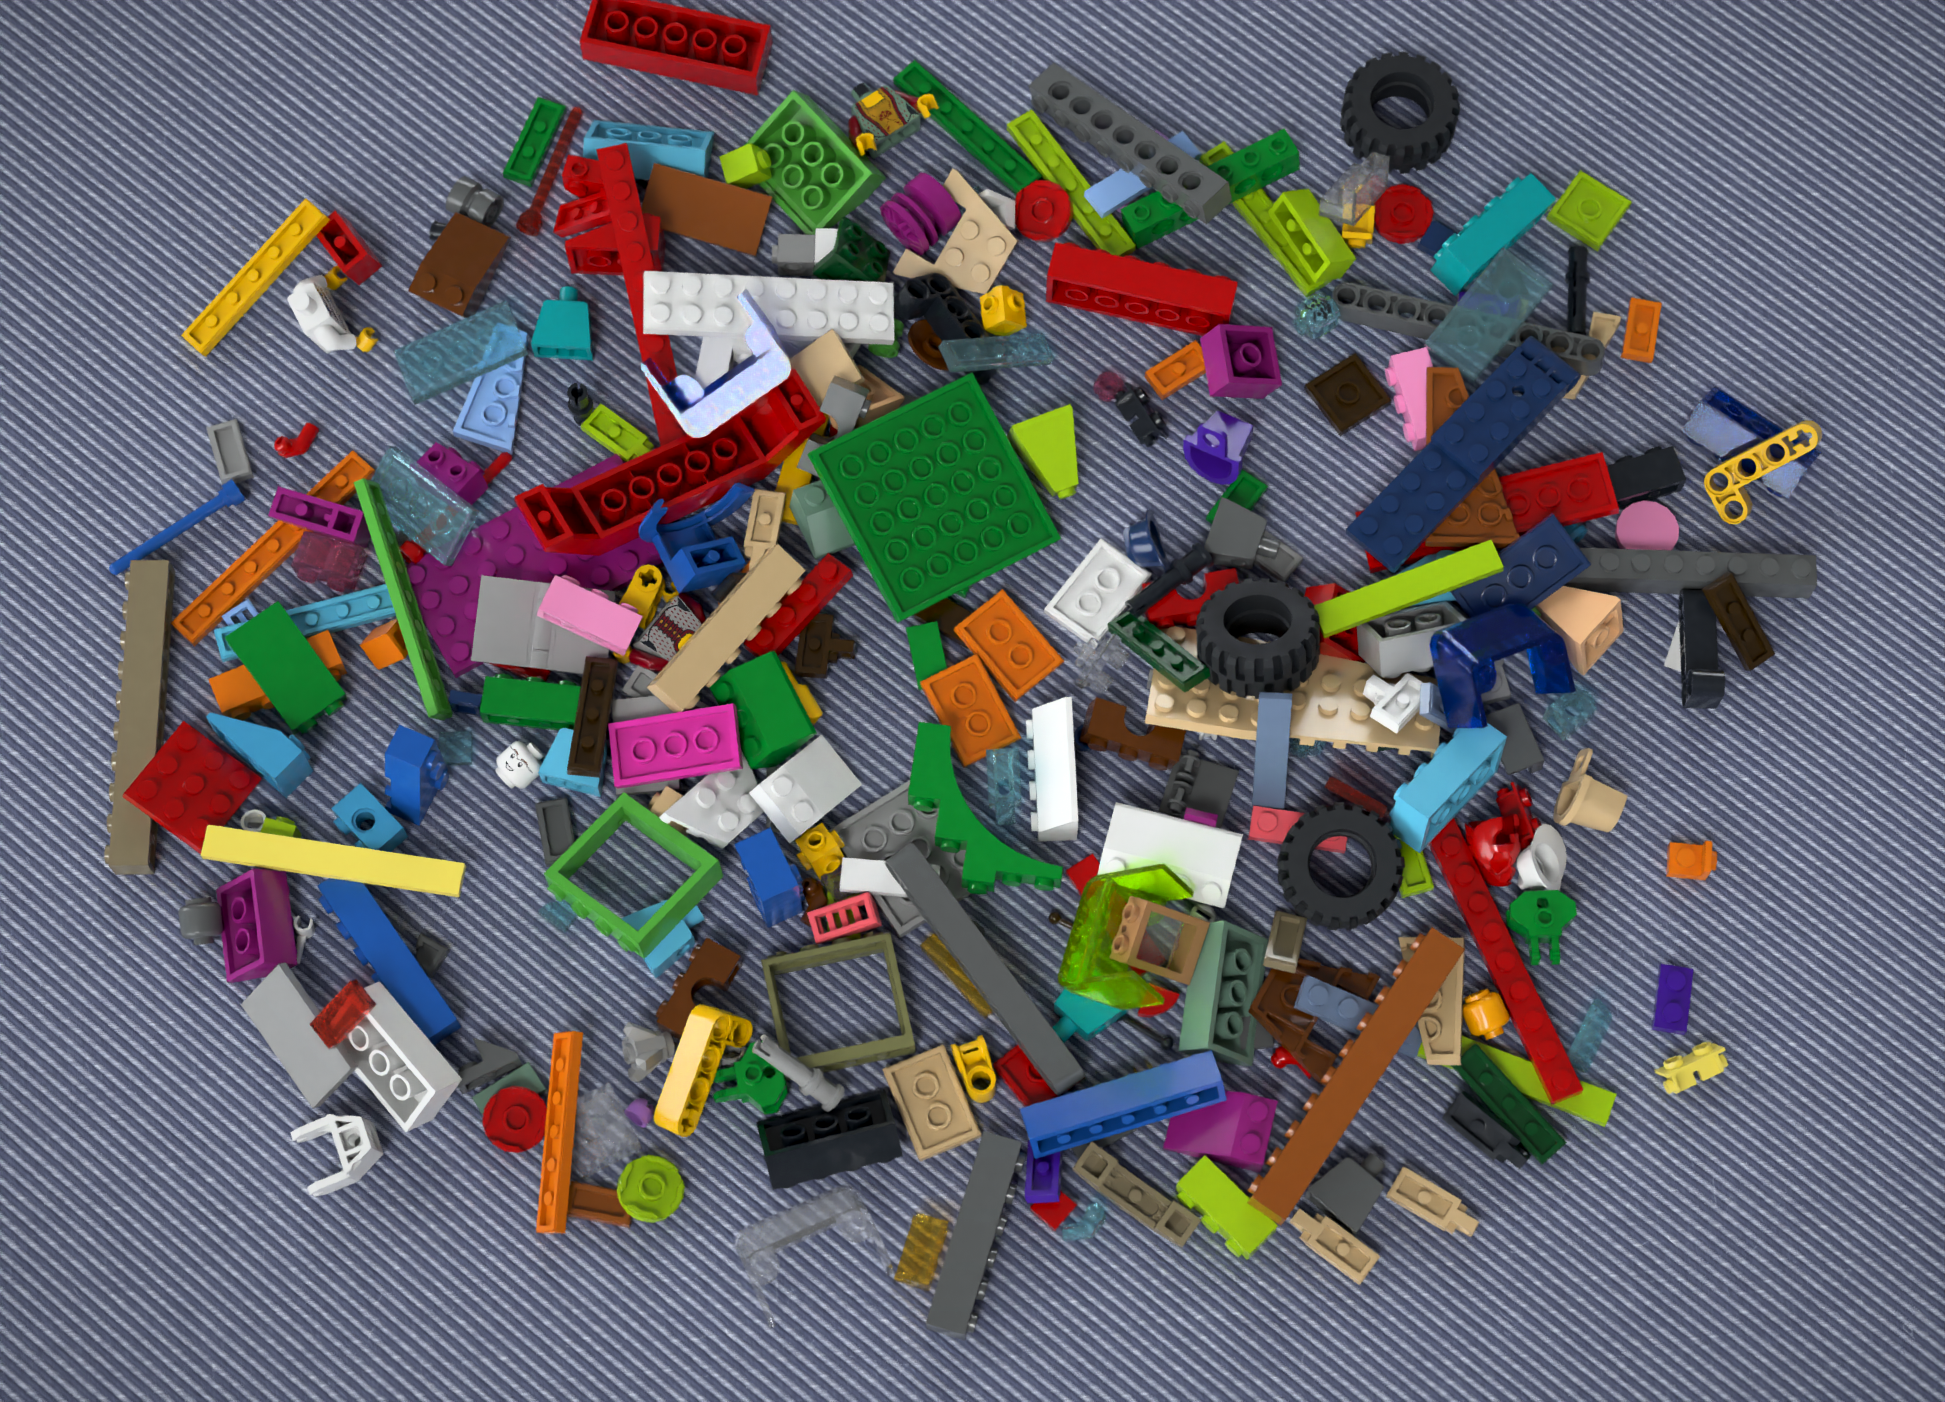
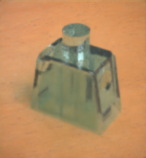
(1003, 770)

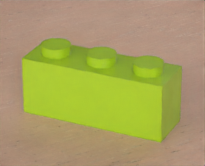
(1311, 235)
(1224, 1208)

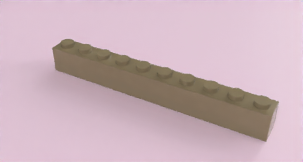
(141, 709)

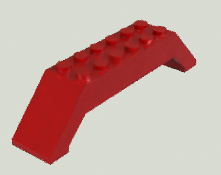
(683, 473)

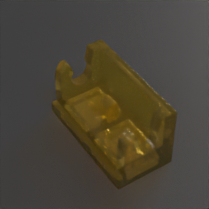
(922, 1251)

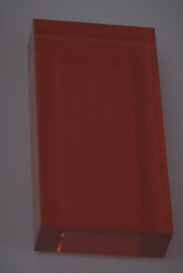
(342, 1014)

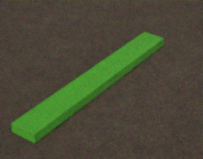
(403, 599)

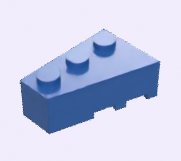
(415, 774)
(771, 879)

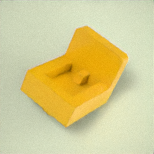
(1362, 232)

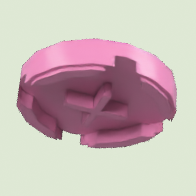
(1646, 527)

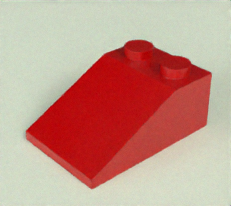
(598, 251)

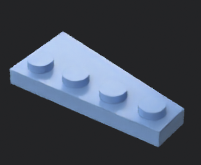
(493, 406)

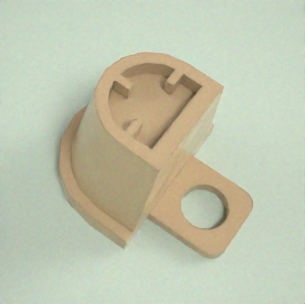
(1587, 800)

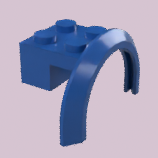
(690, 547)

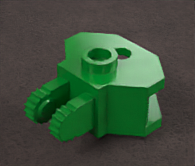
(1542, 924)
(753, 1083)

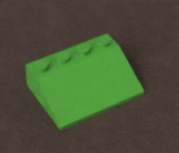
(813, 165)

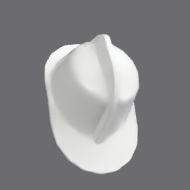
(1543, 861)

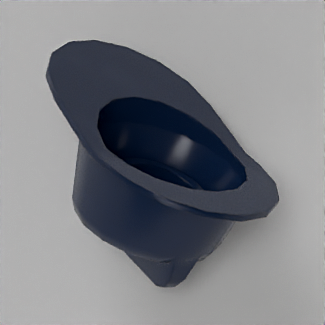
(1144, 543)

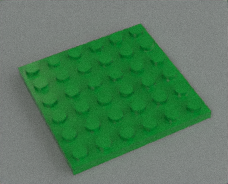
(934, 497)

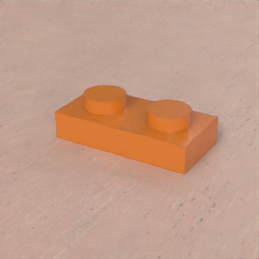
(1641, 330)
(1177, 370)

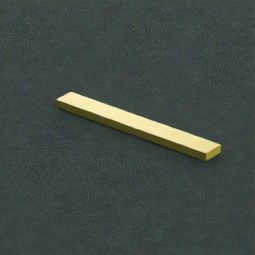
(333, 861)

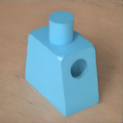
(554, 767)
(674, 944)

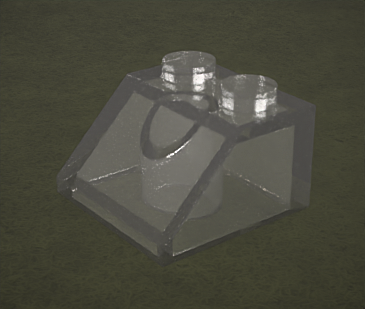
(601, 1132)

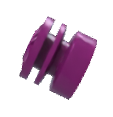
(920, 213)

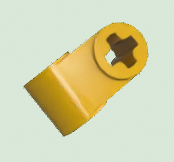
(645, 598)
(975, 1063)

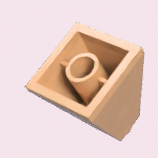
(1585, 621)

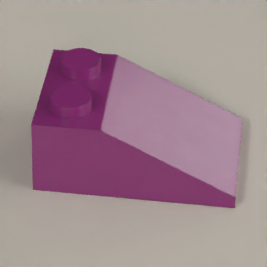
(1225, 1132)

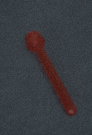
(531, 220)

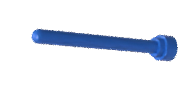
(227, 496)

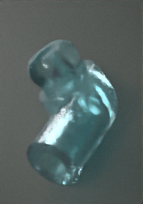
(1088, 1225)

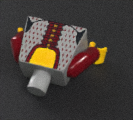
(666, 632)

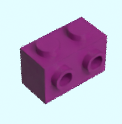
(453, 471)

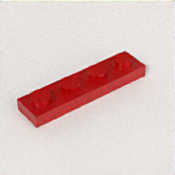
(800, 607)

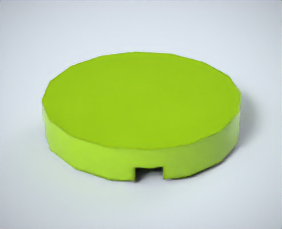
(650, 1188)

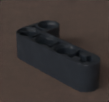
(944, 311)
(1700, 678)

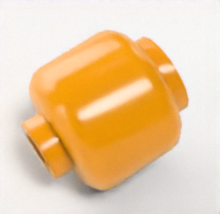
(1485, 1013)

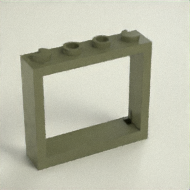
(843, 950)

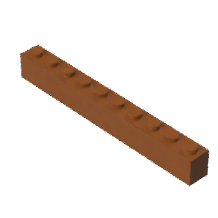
(1355, 1076)

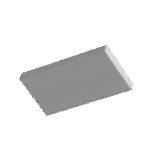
(283, 1017)

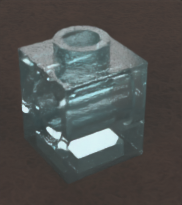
(1561, 721)

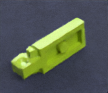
(616, 434)

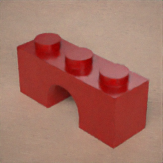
(1177, 610)

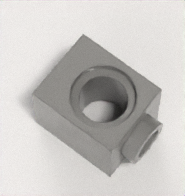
(794, 254)

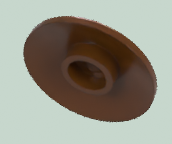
(925, 344)

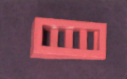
(860, 925)

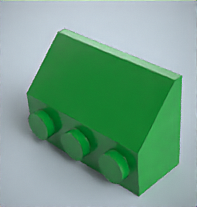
(768, 710)

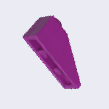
(320, 516)

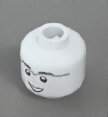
(519, 764)

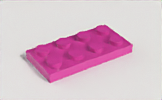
(675, 746)

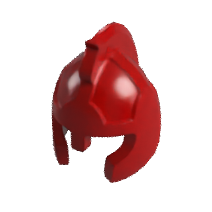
(1494, 848)

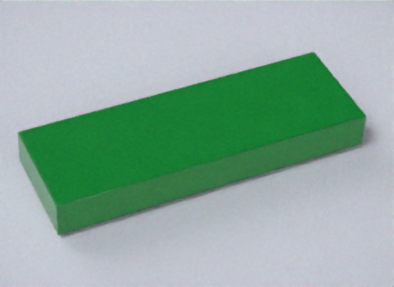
(534, 142)

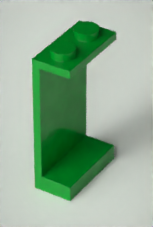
(287, 668)

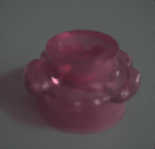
(1104, 380)

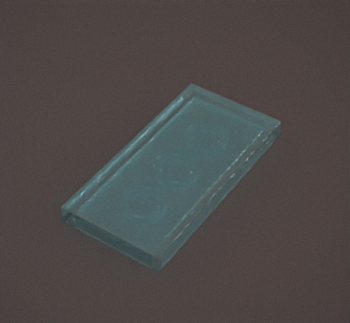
(1488, 315)
(460, 352)
(424, 506)

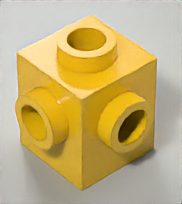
(1003, 311)
(820, 850)

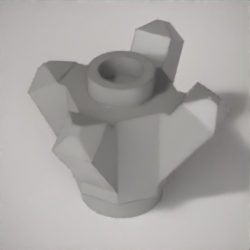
(645, 1050)

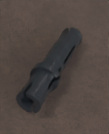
(1577, 281)

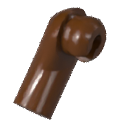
(815, 897)

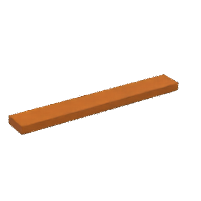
(264, 555)

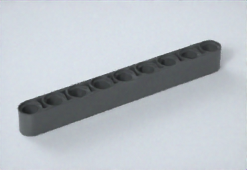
(1426, 311)
(985, 969)

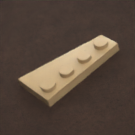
(1442, 1019)

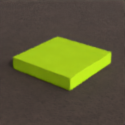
(1589, 210)

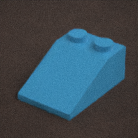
(266, 750)

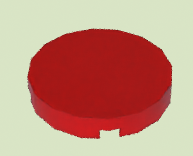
(1043, 211)
(1402, 214)
(515, 1119)

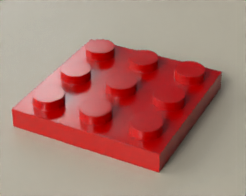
(191, 786)

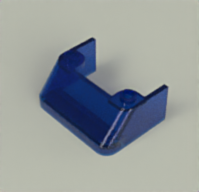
(706, 409)
(1467, 653)

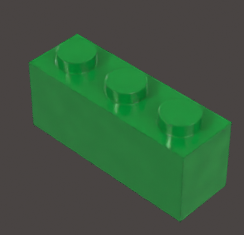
(529, 702)

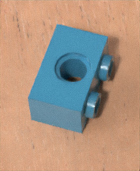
(361, 806)

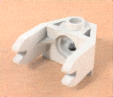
(356, 1145)

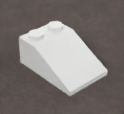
(805, 788)

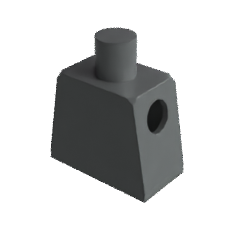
(1238, 537)
(1348, 1192)

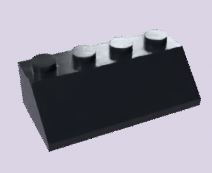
(824, 1142)

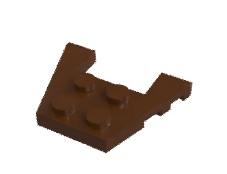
(1291, 1026)

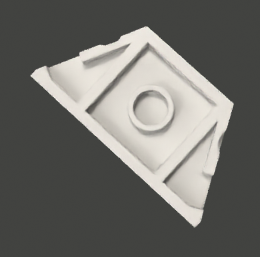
(718, 806)

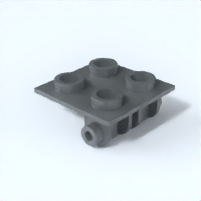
(1198, 786)

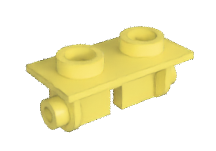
(1680, 1069)

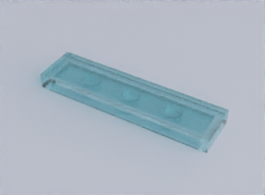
(996, 352)

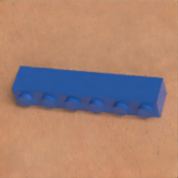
(388, 956)
(1123, 1104)

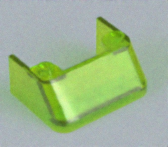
(1086, 960)

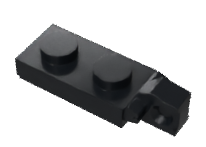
(1485, 1131)

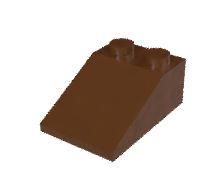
(460, 266)

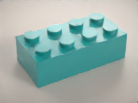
(1497, 227)

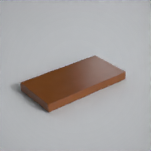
(707, 209)

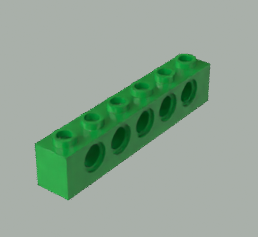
(1245, 172)

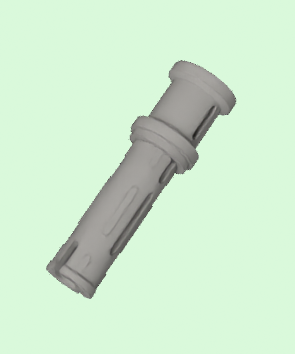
(810, 1081)

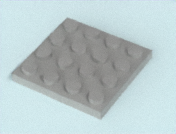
(886, 829)

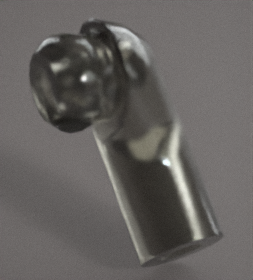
(726, 586)

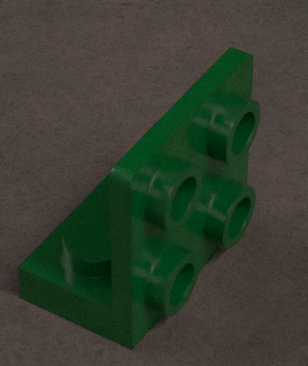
(854, 256)

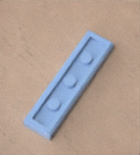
(1124, 187)

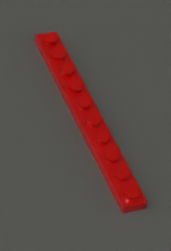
(635, 259)
(1505, 965)

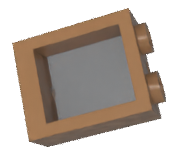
(1159, 940)

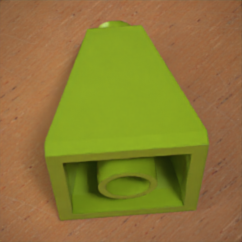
(1049, 449)

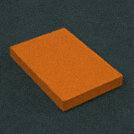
(1008, 645)
(973, 709)

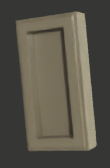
(1285, 942)

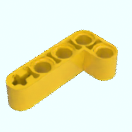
(1764, 464)
(696, 1065)

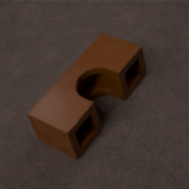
(1106, 730)
(710, 966)

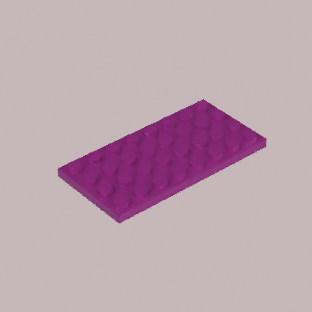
(511, 550)

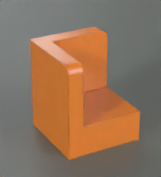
(385, 645)

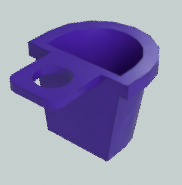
(1218, 448)

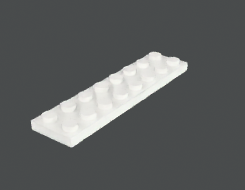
(795, 306)

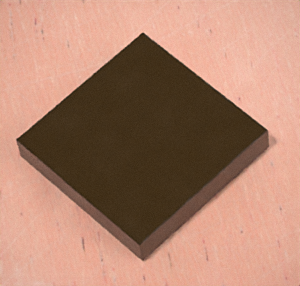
(1347, 394)

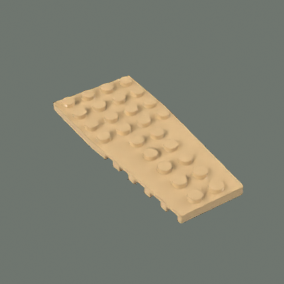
(1323, 707)

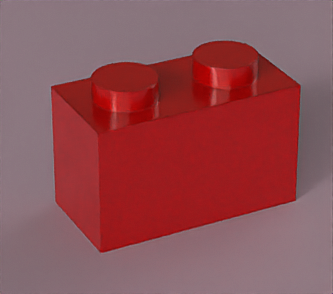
(348, 248)

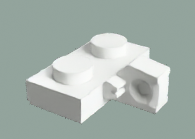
(1393, 703)

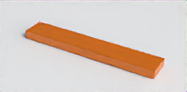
(559, 1132)

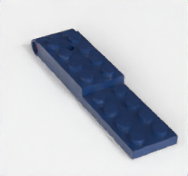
(1463, 453)

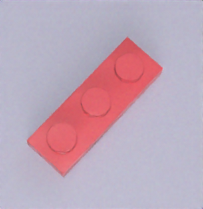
(1273, 825)

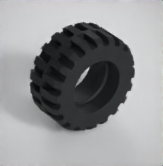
(1409, 79)
(1258, 609)
(1349, 822)

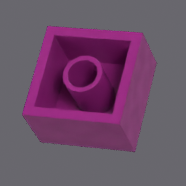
(1240, 361)

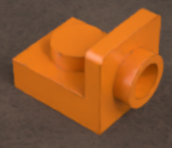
(1690, 860)

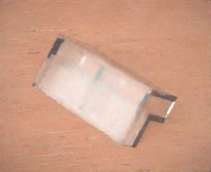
(1356, 190)

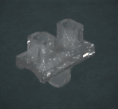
(1107, 651)

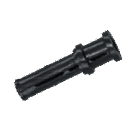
(1180, 572)

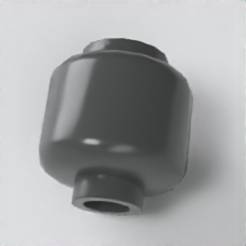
(200, 920)

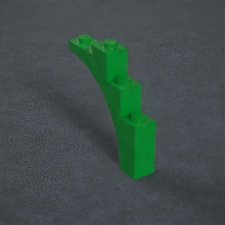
(957, 827)

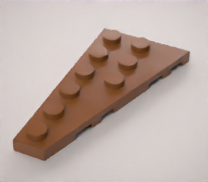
(1485, 511)

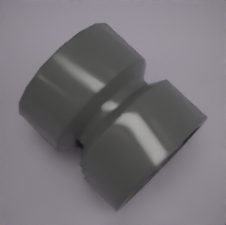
(473, 202)

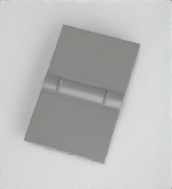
(514, 634)

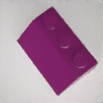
(256, 924)

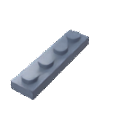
(1344, 1010)

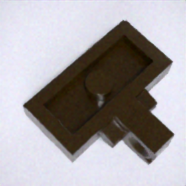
(820, 646)

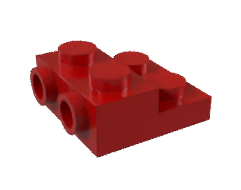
(582, 176)

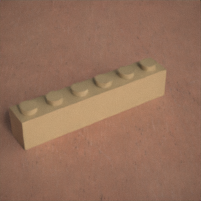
(726, 629)

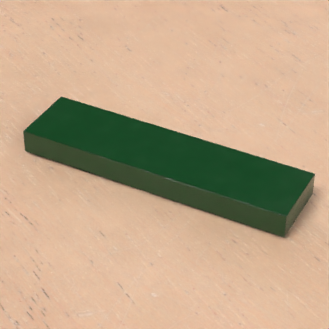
(1159, 651)
(1509, 1104)

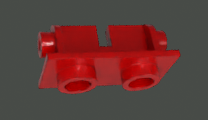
(1518, 803)

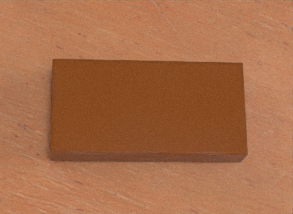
(596, 1204)

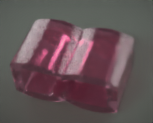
(328, 561)

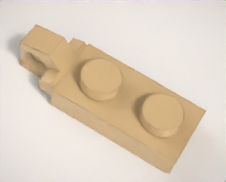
(763, 523)
(1431, 1203)
(1335, 1245)

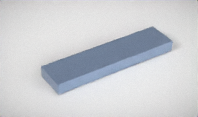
(1271, 749)

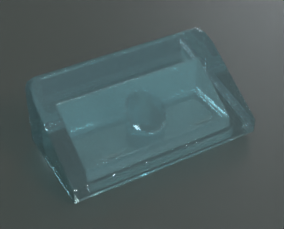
(1589, 1036)

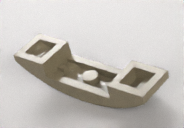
(1135, 1196)

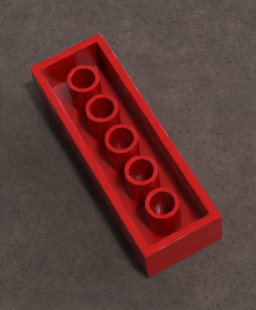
(677, 43)
(1139, 290)

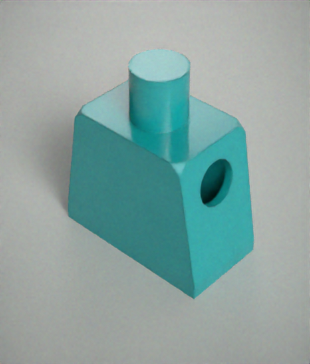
(564, 328)
(1083, 1016)

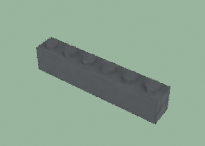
(974, 1236)

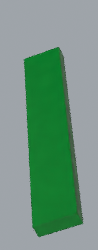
(968, 129)

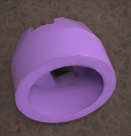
(640, 1112)

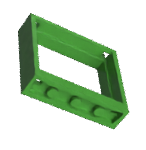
(643, 942)

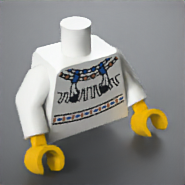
(321, 317)

